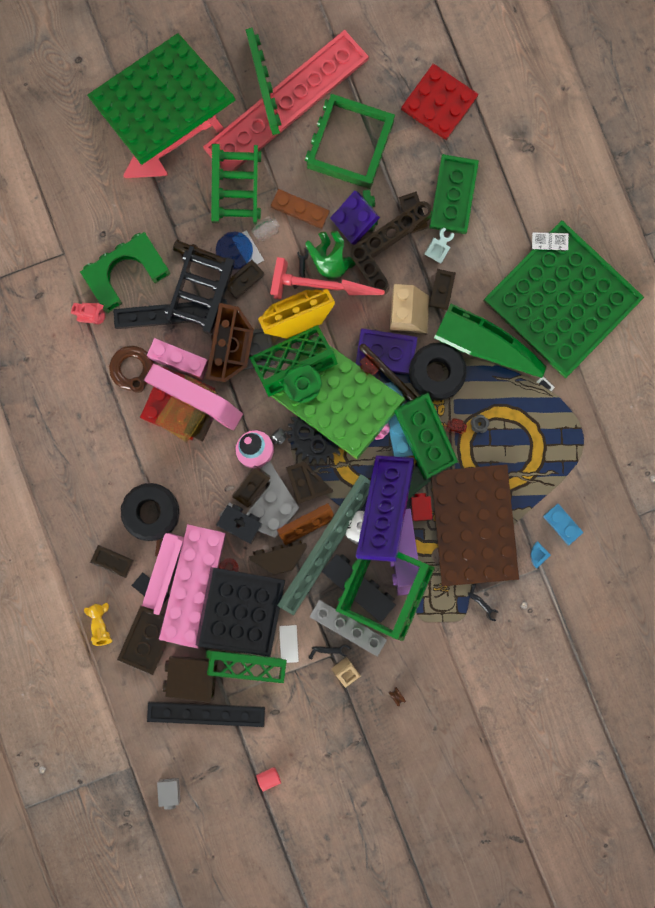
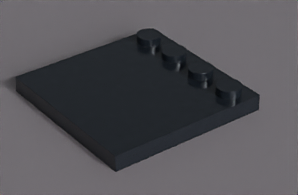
(240, 612)

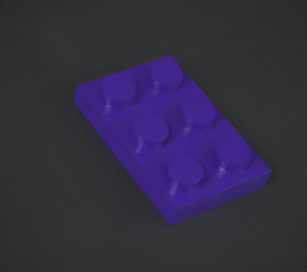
(391, 348)

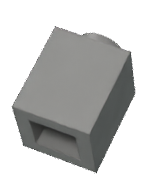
(168, 793)

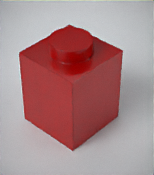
(421, 507)

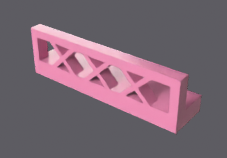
(162, 572)

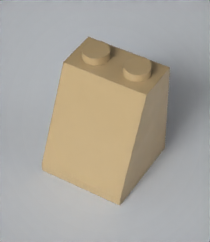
(409, 310)

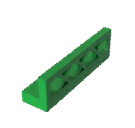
(246, 658)

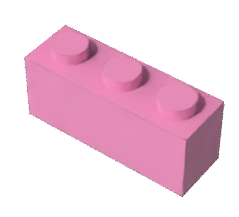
(178, 359)

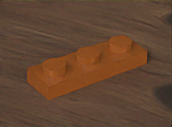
(300, 209)
(306, 524)

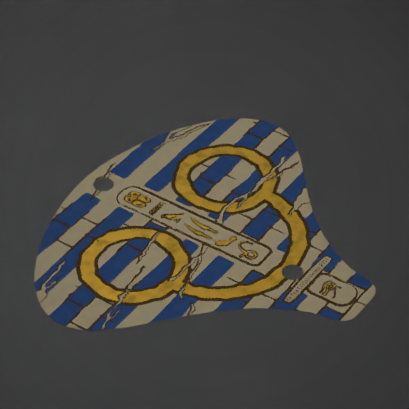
(526, 431)

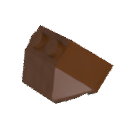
(230, 344)

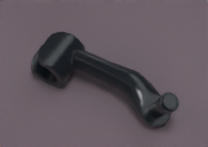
(302, 265)
(481, 602)
(328, 650)

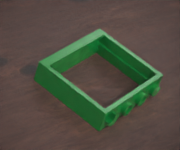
(340, 173)
(409, 608)

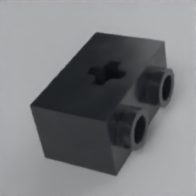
(228, 522)

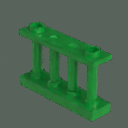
(218, 193)

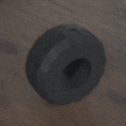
(437, 353)
(131, 511)

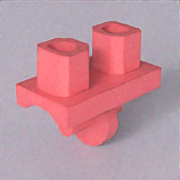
(88, 312)

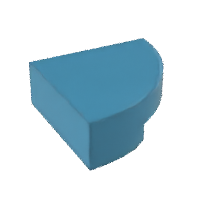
(538, 554)

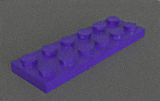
(385, 508)

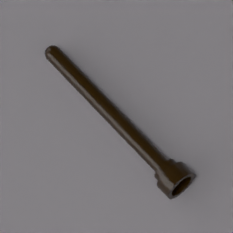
(387, 372)

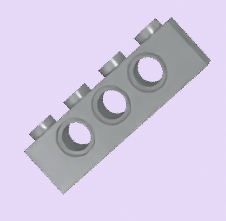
(348, 628)

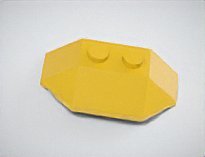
(297, 313)

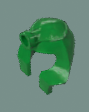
(334, 264)

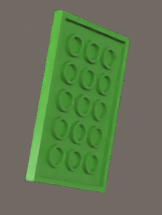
(349, 404)

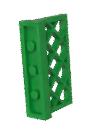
(319, 361)

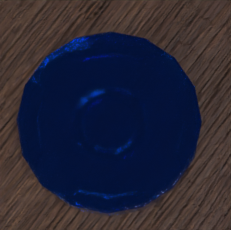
(236, 247)

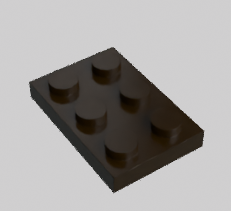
(142, 646)

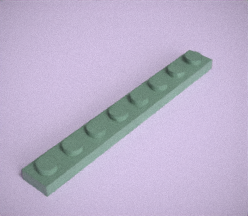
(325, 546)

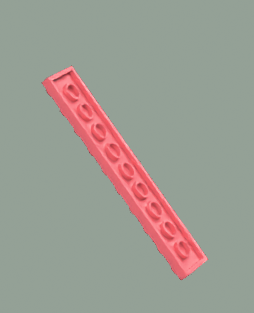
(292, 97)

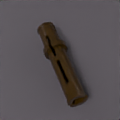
(180, 247)

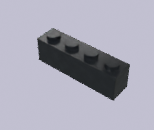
(368, 595)

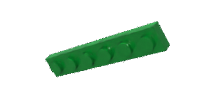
(265, 87)

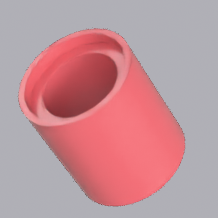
(268, 779)

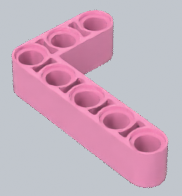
(194, 395)

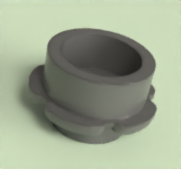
(479, 418)
(278, 436)

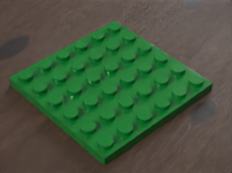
(160, 98)
(564, 301)

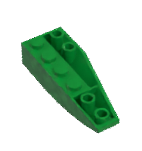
(487, 341)

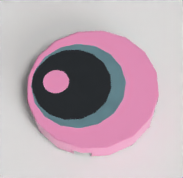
(254, 449)

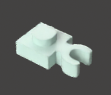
(437, 248)

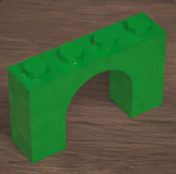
(137, 249)

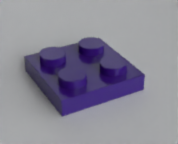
(354, 217)

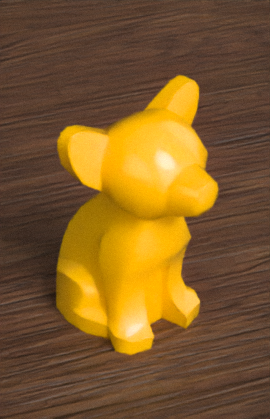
(99, 633)

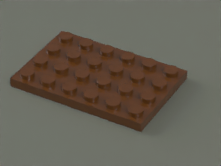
(474, 525)

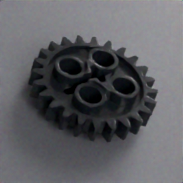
(305, 444)

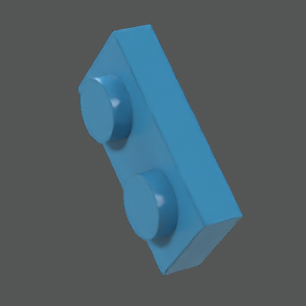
(563, 524)

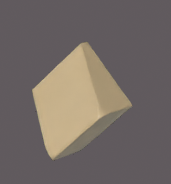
(345, 672)

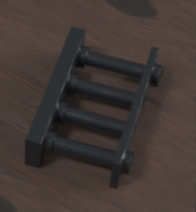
(219, 286)

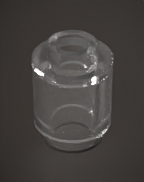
(265, 229)

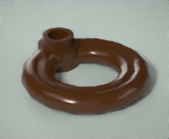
(115, 371)

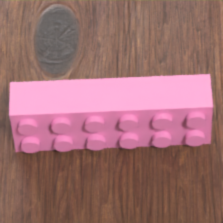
(199, 553)

